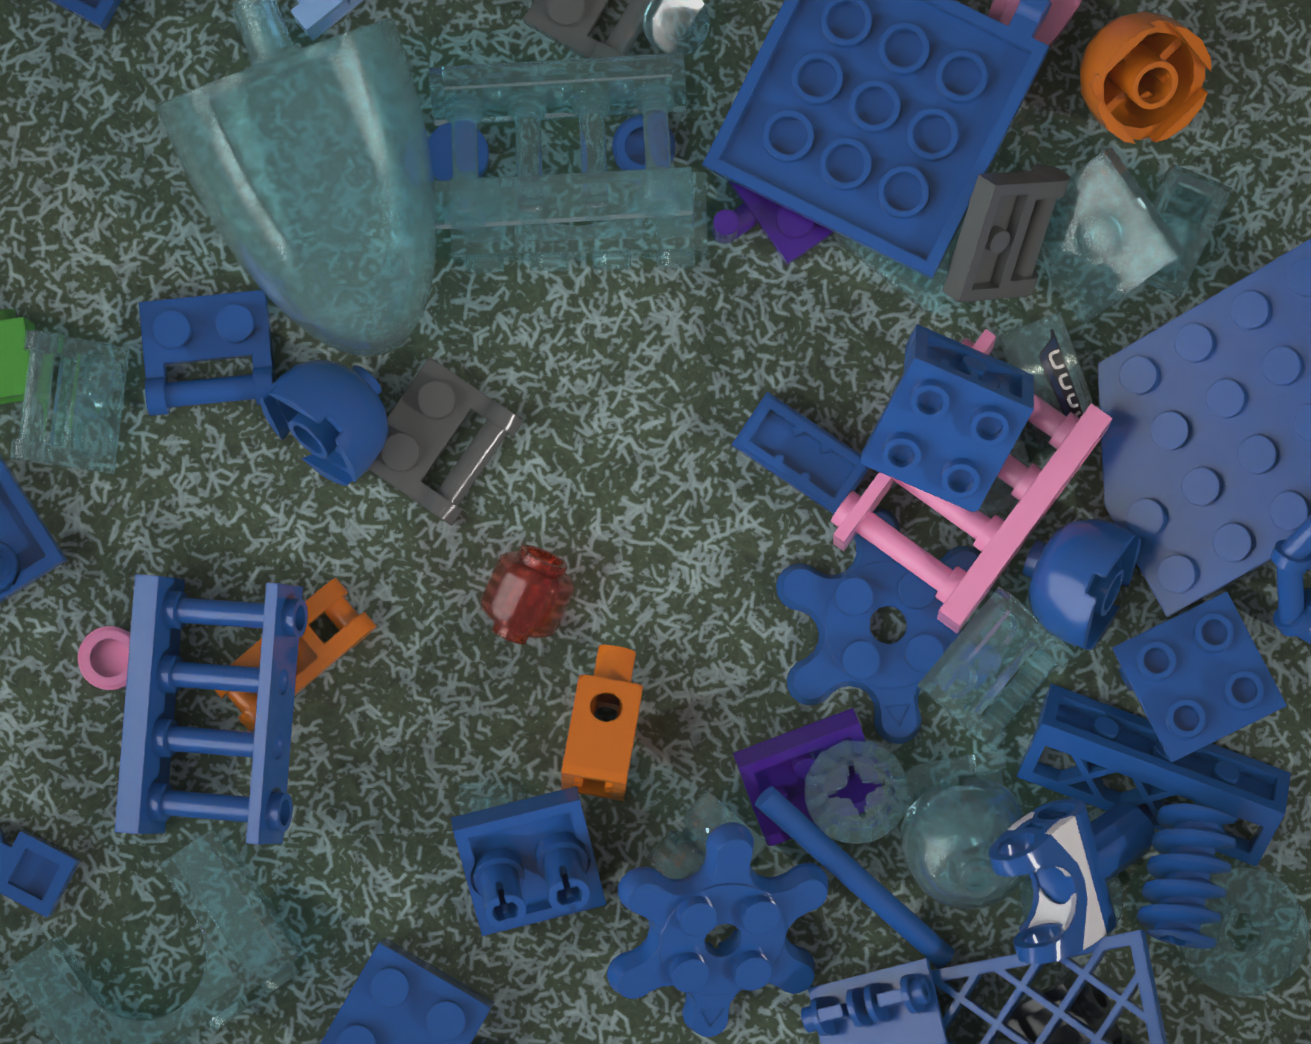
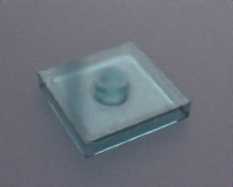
(1104, 238)

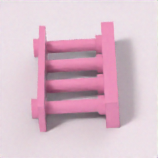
(994, 537)

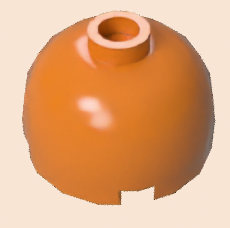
(1144, 76)

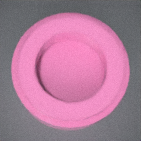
(105, 657)

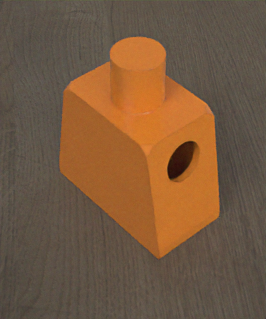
(601, 751)

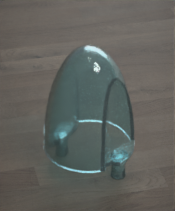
(318, 177)

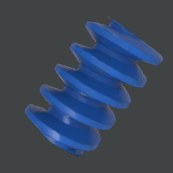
(1184, 874)

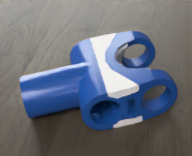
(1069, 872)

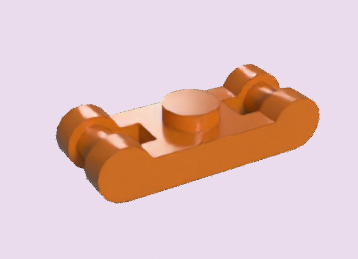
(313, 652)

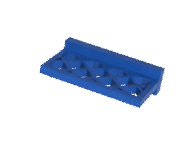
(1142, 979)

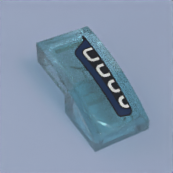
(1048, 354)

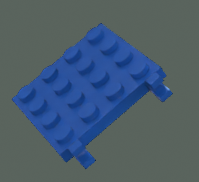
(880, 116)

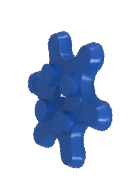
(848, 650)
(691, 907)

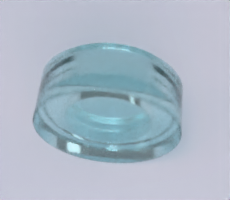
(676, 25)

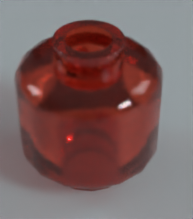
(527, 594)

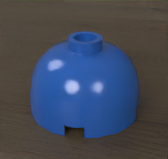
(331, 414)
(1080, 578)

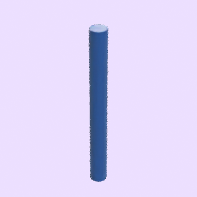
(854, 877)

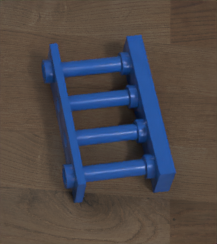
(154, 736)

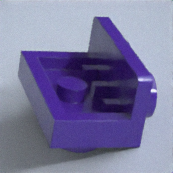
(787, 760)

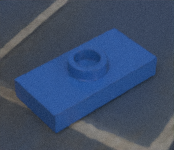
(800, 453)

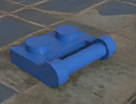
(200, 332)

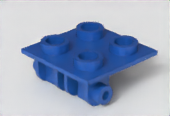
(1198, 677)
(878, 1008)

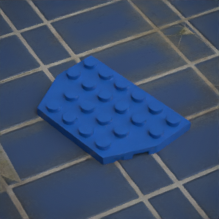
(1213, 433)

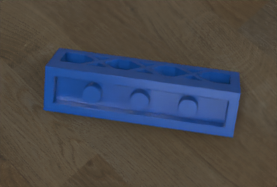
(1115, 741)

